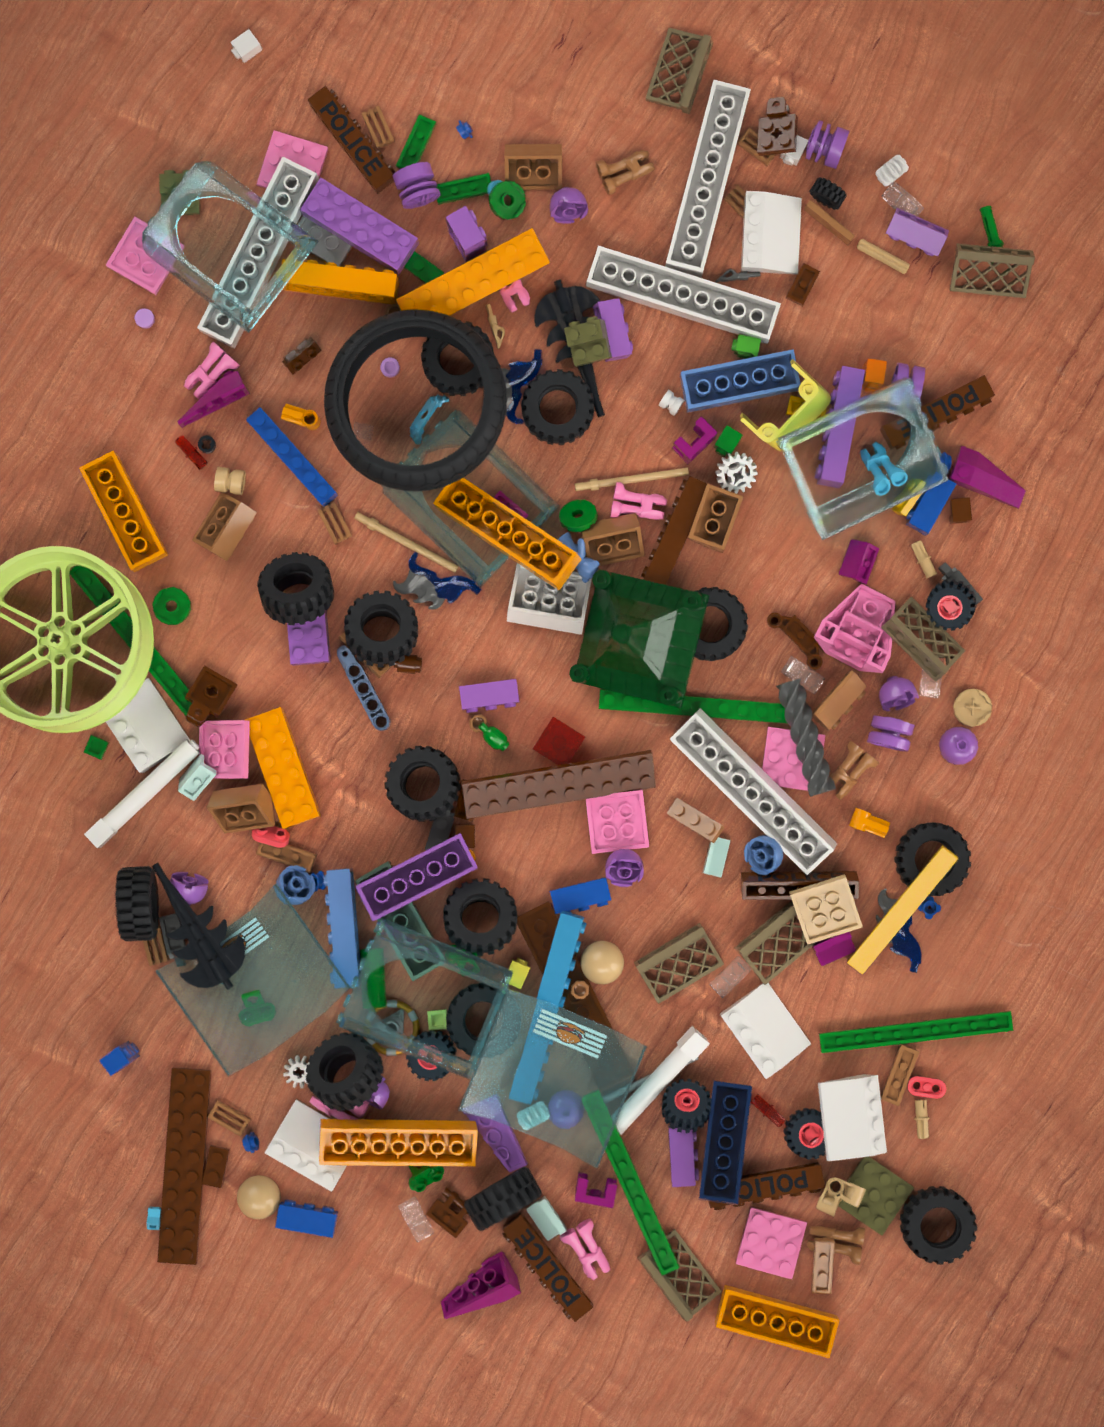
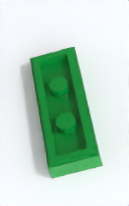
(416, 142)
(463, 188)

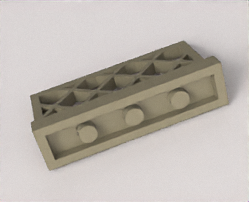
(693, 78)
(997, 255)
(916, 647)
(765, 932)
(674, 947)
(670, 1289)

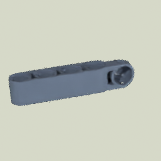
(349, 662)

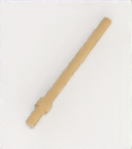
(595, 484)
(373, 524)

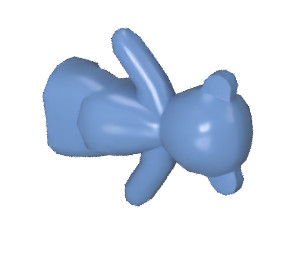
(587, 566)

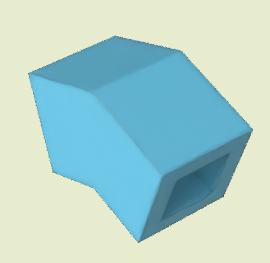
(153, 1218)

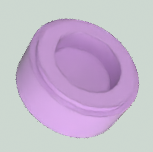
(144, 318)
(390, 367)

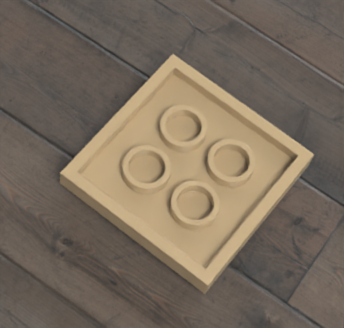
(826, 909)

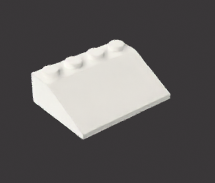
(771, 233)
(543, 606)
(147, 728)
(765, 1029)
(852, 1117)
(298, 1146)

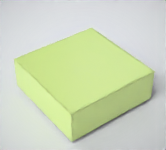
(437, 1019)

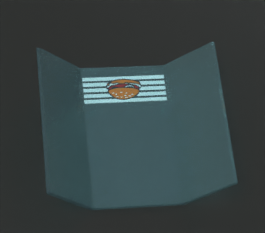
(282, 963)
(553, 1075)

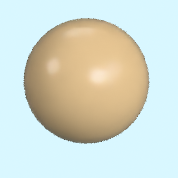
(602, 962)
(258, 1197)

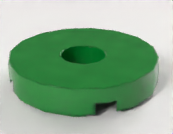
(497, 204)
(576, 507)
(160, 603)

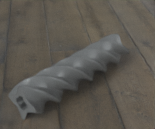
(805, 735)

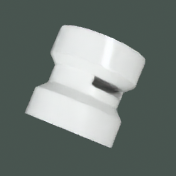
(671, 402)

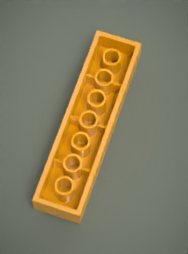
(478, 276)
(508, 532)
(397, 1142)

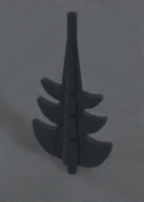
(567, 306)
(214, 962)

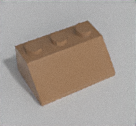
(534, 165)
(715, 518)
(224, 526)
(614, 539)
(839, 701)
(242, 808)

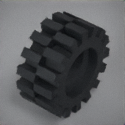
(828, 193)

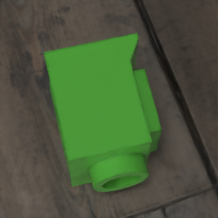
(746, 346)

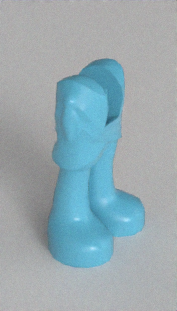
(881, 483)

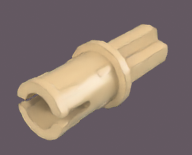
(923, 559)
(921, 1119)

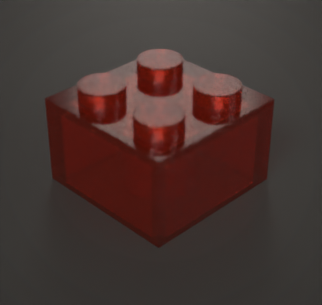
(558, 742)

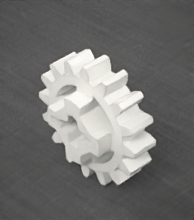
(734, 465)

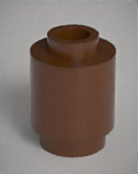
(411, 664)

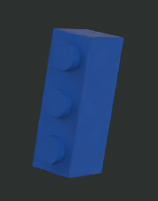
(929, 507)
(581, 896)
(120, 1057)
(306, 1218)

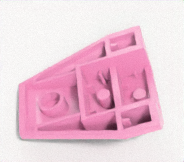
(855, 632)

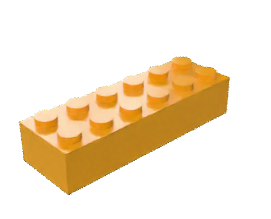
(344, 282)
(123, 511)
(282, 768)
(776, 1321)

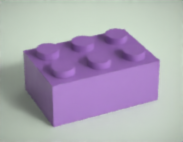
(466, 234)
(309, 642)

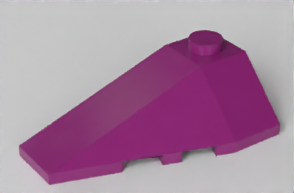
(223, 393)
(983, 477)
(488, 1286)

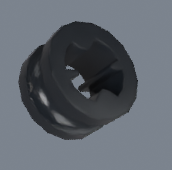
(212, 444)

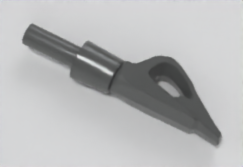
(737, 276)

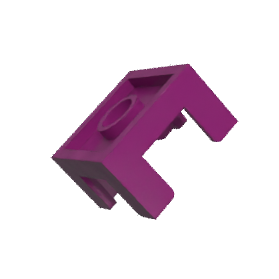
(707, 435)
(595, 1196)

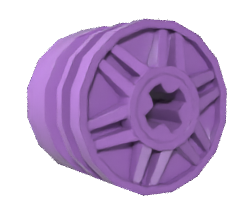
(827, 144)
(416, 185)

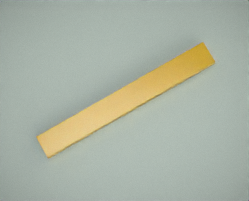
(902, 909)

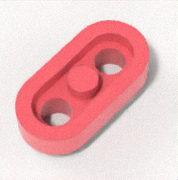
(271, 836)
(925, 1087)

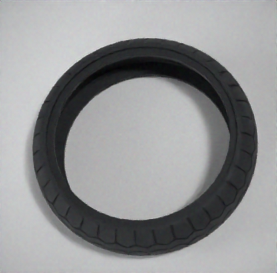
(393, 328)

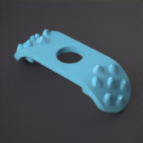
(418, 424)

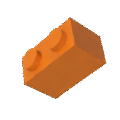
(874, 375)

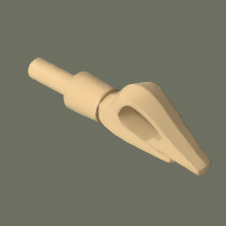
(493, 323)

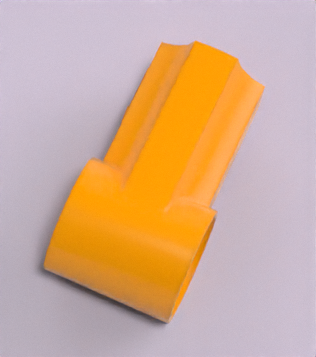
(299, 416)
(866, 822)

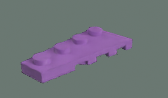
(501, 1140)

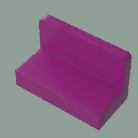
(859, 561)
(834, 948)

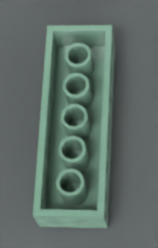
(410, 918)

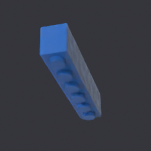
(292, 457)

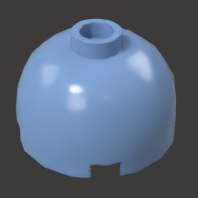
(763, 854)
(296, 884)

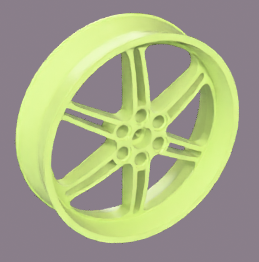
(132, 671)

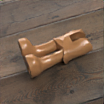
(630, 163)
(841, 772)
(856, 1237)

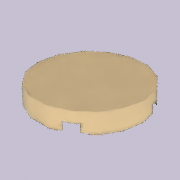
(972, 707)

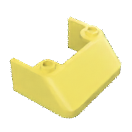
(816, 401)

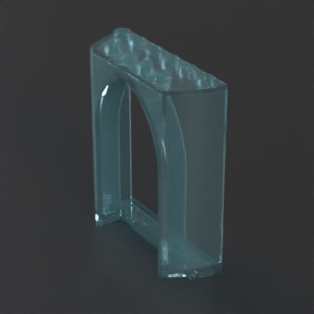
(162, 242)
(453, 434)
(919, 460)
(399, 942)

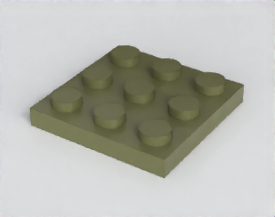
(883, 1194)

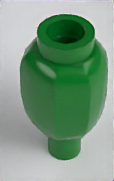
(494, 737)

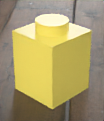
(520, 971)

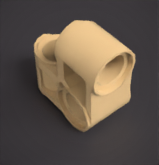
(849, 1193)

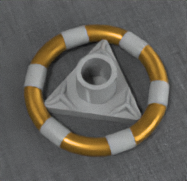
(396, 1022)

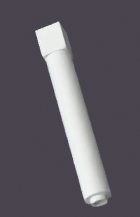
(109, 825)
(688, 1048)

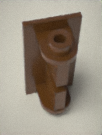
(308, 351)

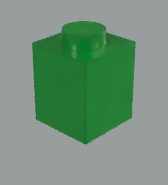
(727, 441)

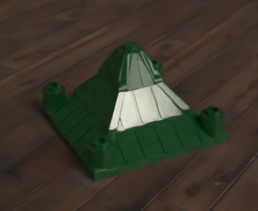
(640, 638)

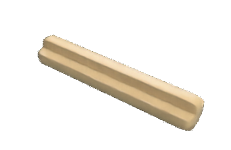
(883, 256)

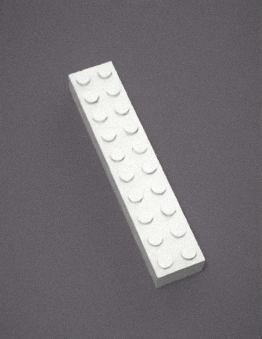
(707, 178)
(259, 249)
(682, 294)
(753, 791)

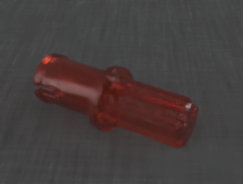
(191, 452)
(768, 1110)

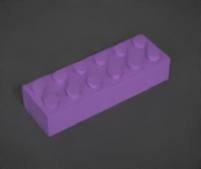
(359, 226)
(838, 439)
(416, 877)

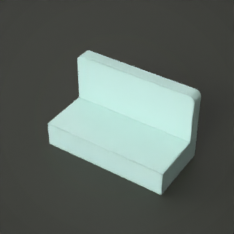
(196, 778)
(716, 857)
(546, 1218)

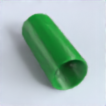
(376, 984)

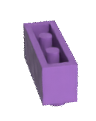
(917, 232)
(617, 329)
(489, 695)
(682, 1158)

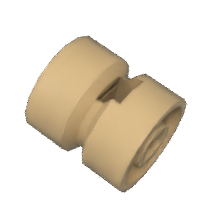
(228, 480)

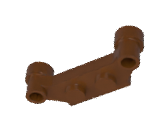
(799, 635)

